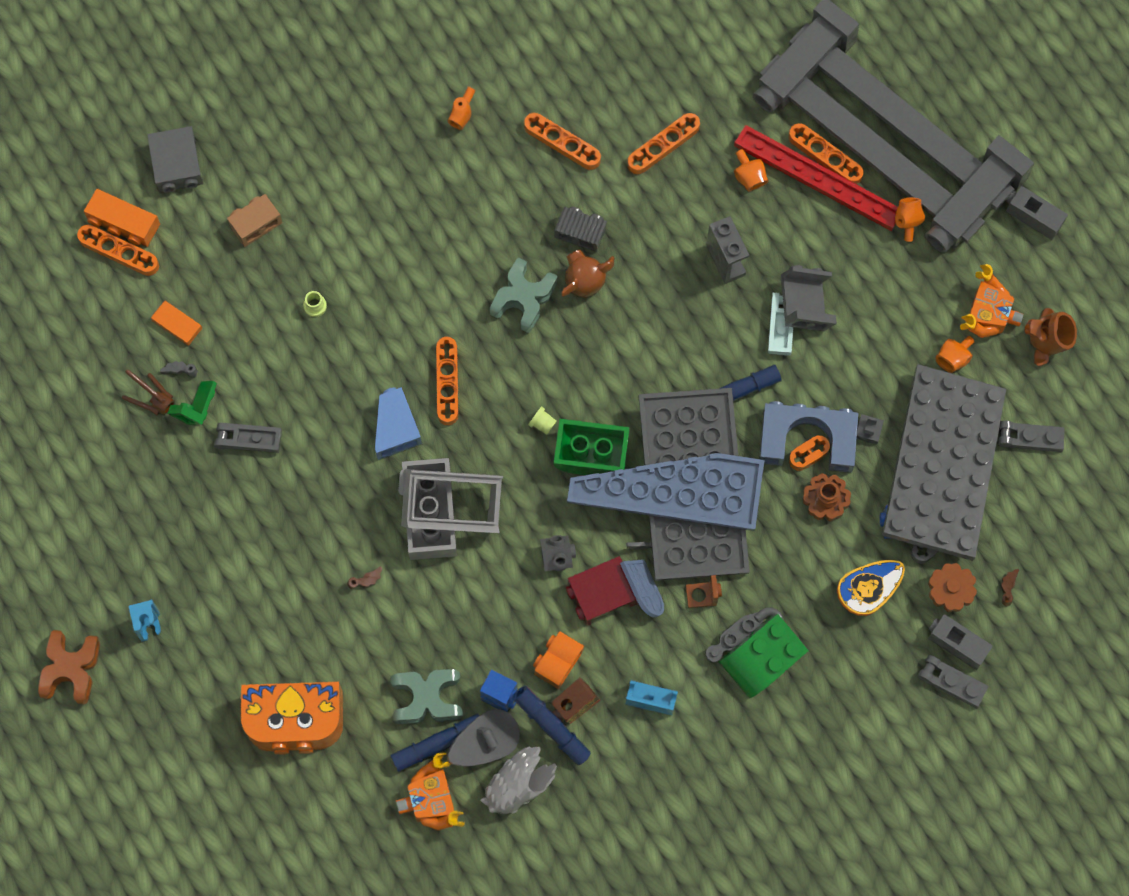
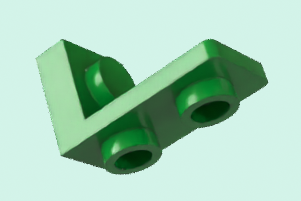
(197, 412)

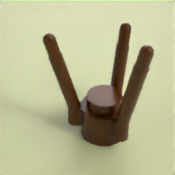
(160, 401)

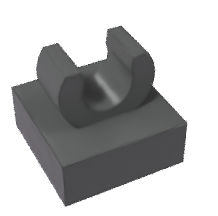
(869, 429)

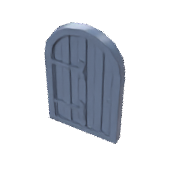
(643, 587)

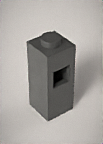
(1036, 212)
(959, 641)

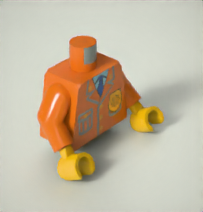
(990, 307)
(431, 797)

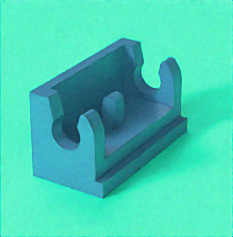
(143, 616)
(651, 697)

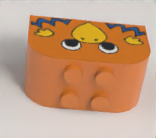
(292, 715)

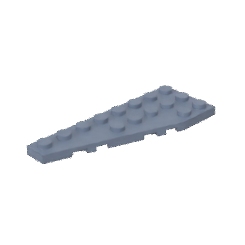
(698, 489)

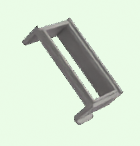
(407, 488)

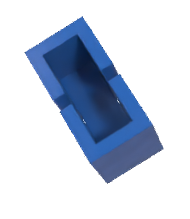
(499, 691)

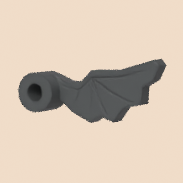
(180, 367)
(638, 545)

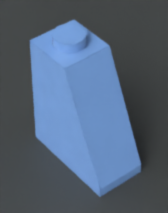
(395, 424)

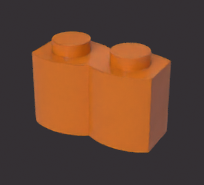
(558, 660)

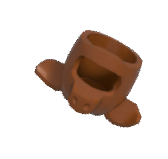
(585, 274)
(1051, 334)

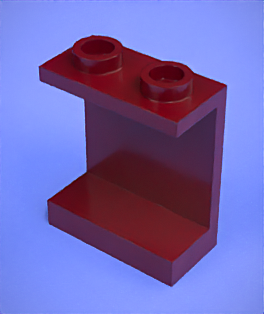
(600, 590)

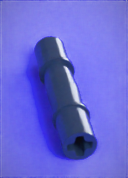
(754, 382)
(551, 725)
(430, 746)

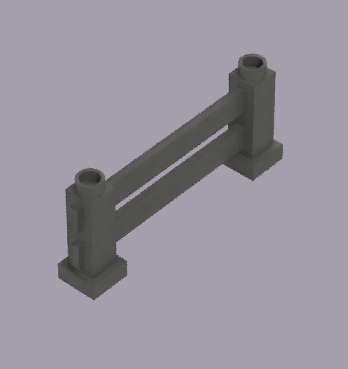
(824, 48)

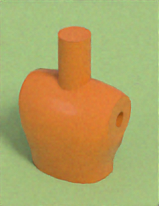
(461, 110)
(750, 173)
(909, 215)
(954, 354)

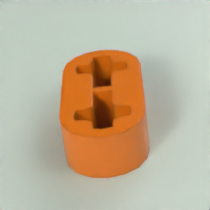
(806, 448)

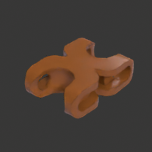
(69, 667)

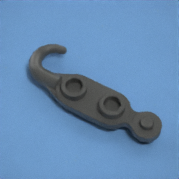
(738, 632)

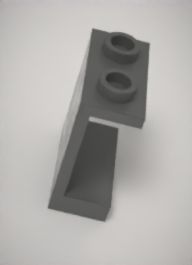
(175, 159)
(727, 249)
(805, 299)

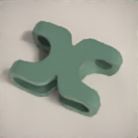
(523, 295)
(426, 696)

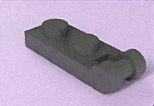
(1031, 436)
(248, 437)
(953, 682)

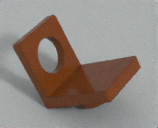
(712, 590)

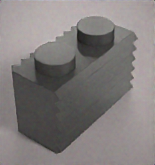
(580, 228)

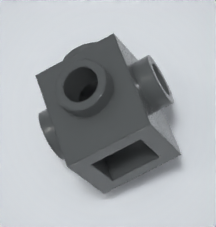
(557, 553)

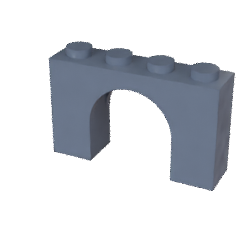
(838, 425)

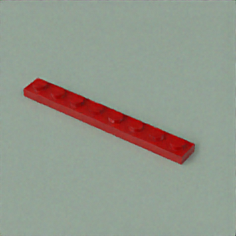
(817, 177)

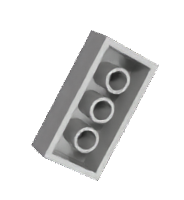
(432, 500)

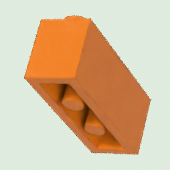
(121, 218)

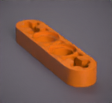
(560, 144)
(665, 145)
(823, 156)
(116, 252)
(447, 380)

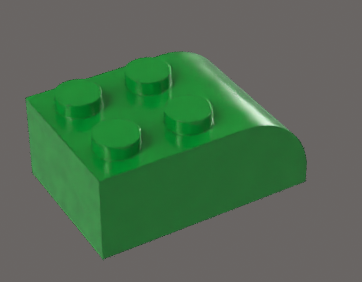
(590, 447)
(763, 656)

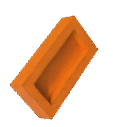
(176, 323)

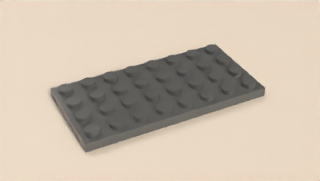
(677, 429)
(944, 462)

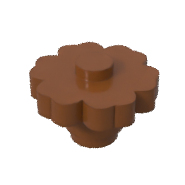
(826, 497)
(952, 587)

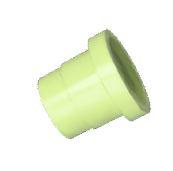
(317, 310)
(542, 421)

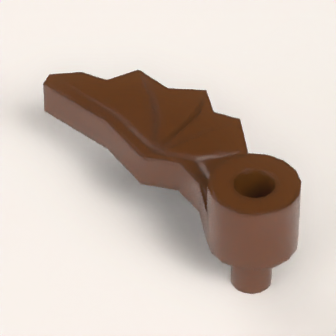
(367, 580)
(1007, 585)

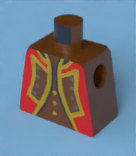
(582, 700)

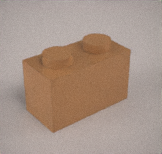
(254, 220)

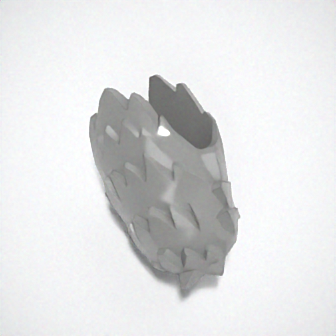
(518, 782)

